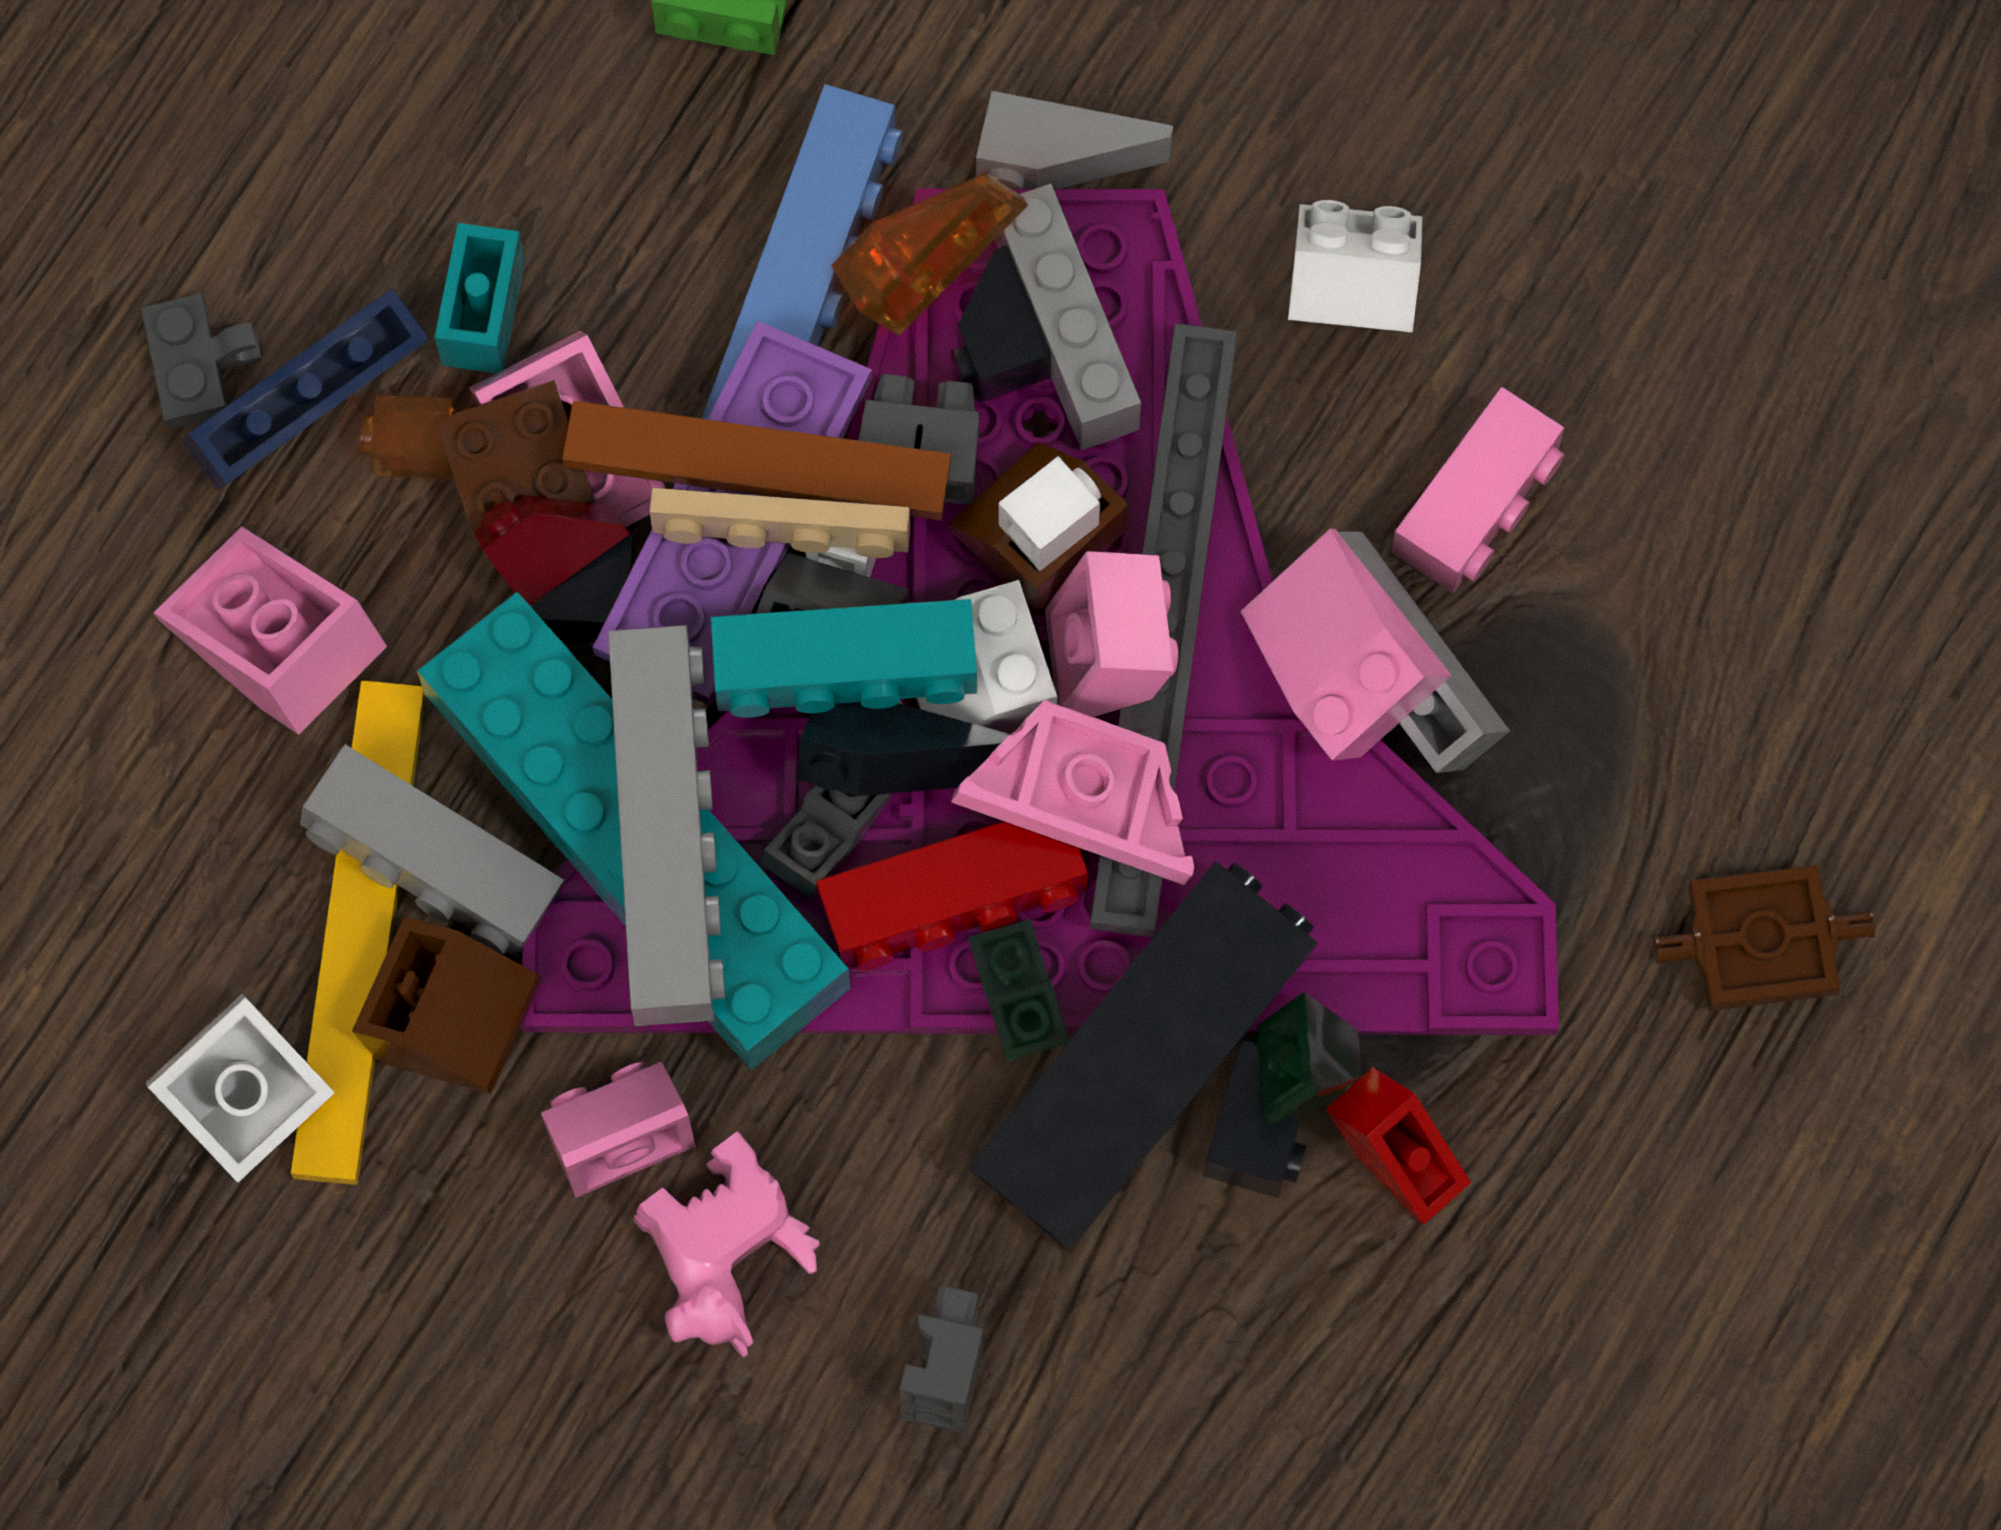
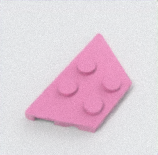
(1085, 788)

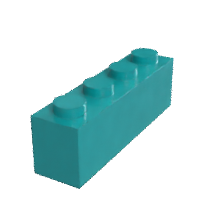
(844, 657)

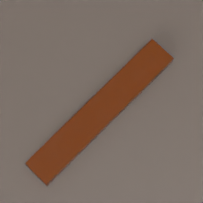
(754, 459)

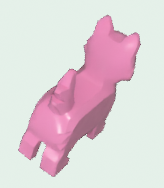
(715, 1235)

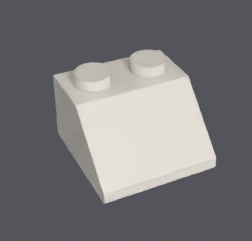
(1008, 663)
(239, 1088)

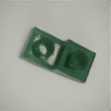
(1017, 990)

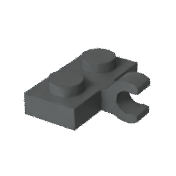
(190, 359)

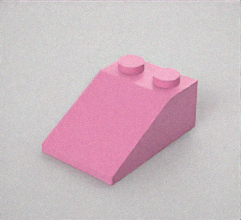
(583, 379)
(272, 628)
(1341, 649)

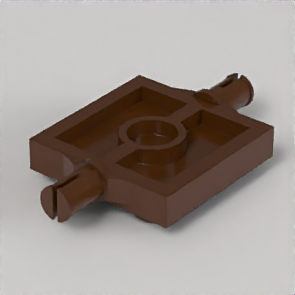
(1764, 937)

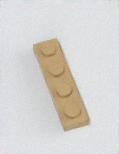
(804, 523)

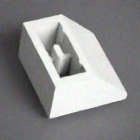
(1356, 266)

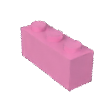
(1479, 491)

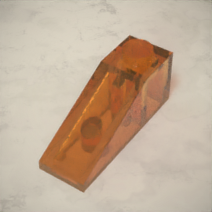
(923, 248)

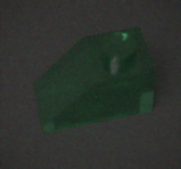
(1305, 1058)

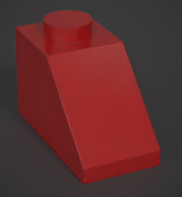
(1399, 1144)

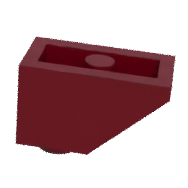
(546, 540)

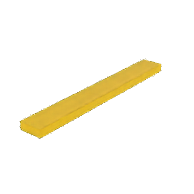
(353, 951)

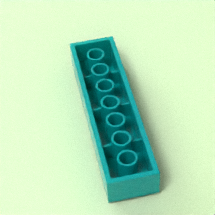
(553, 747)

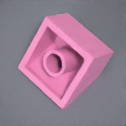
(1110, 633)
(618, 1127)

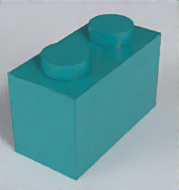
(480, 298)

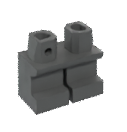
(945, 429)
(953, 1355)

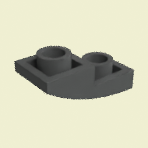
(821, 836)

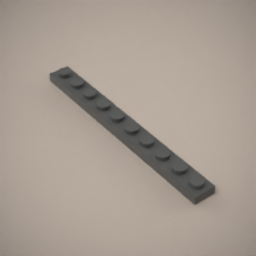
(1179, 534)

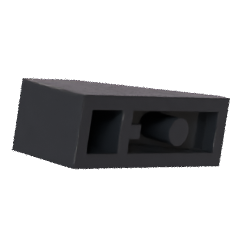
(890, 749)

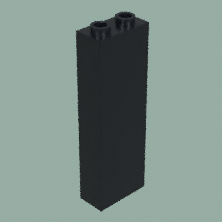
(1144, 1053)

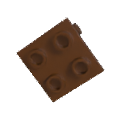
(511, 451)

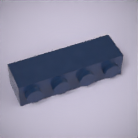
(304, 389)

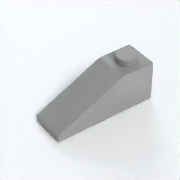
(1046, 142)

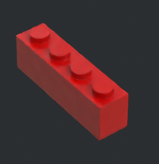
(946, 890)

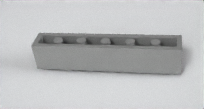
(662, 827)

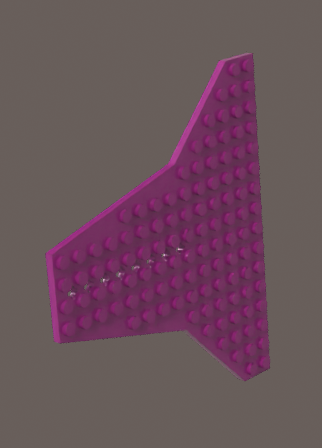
(1405, 897)

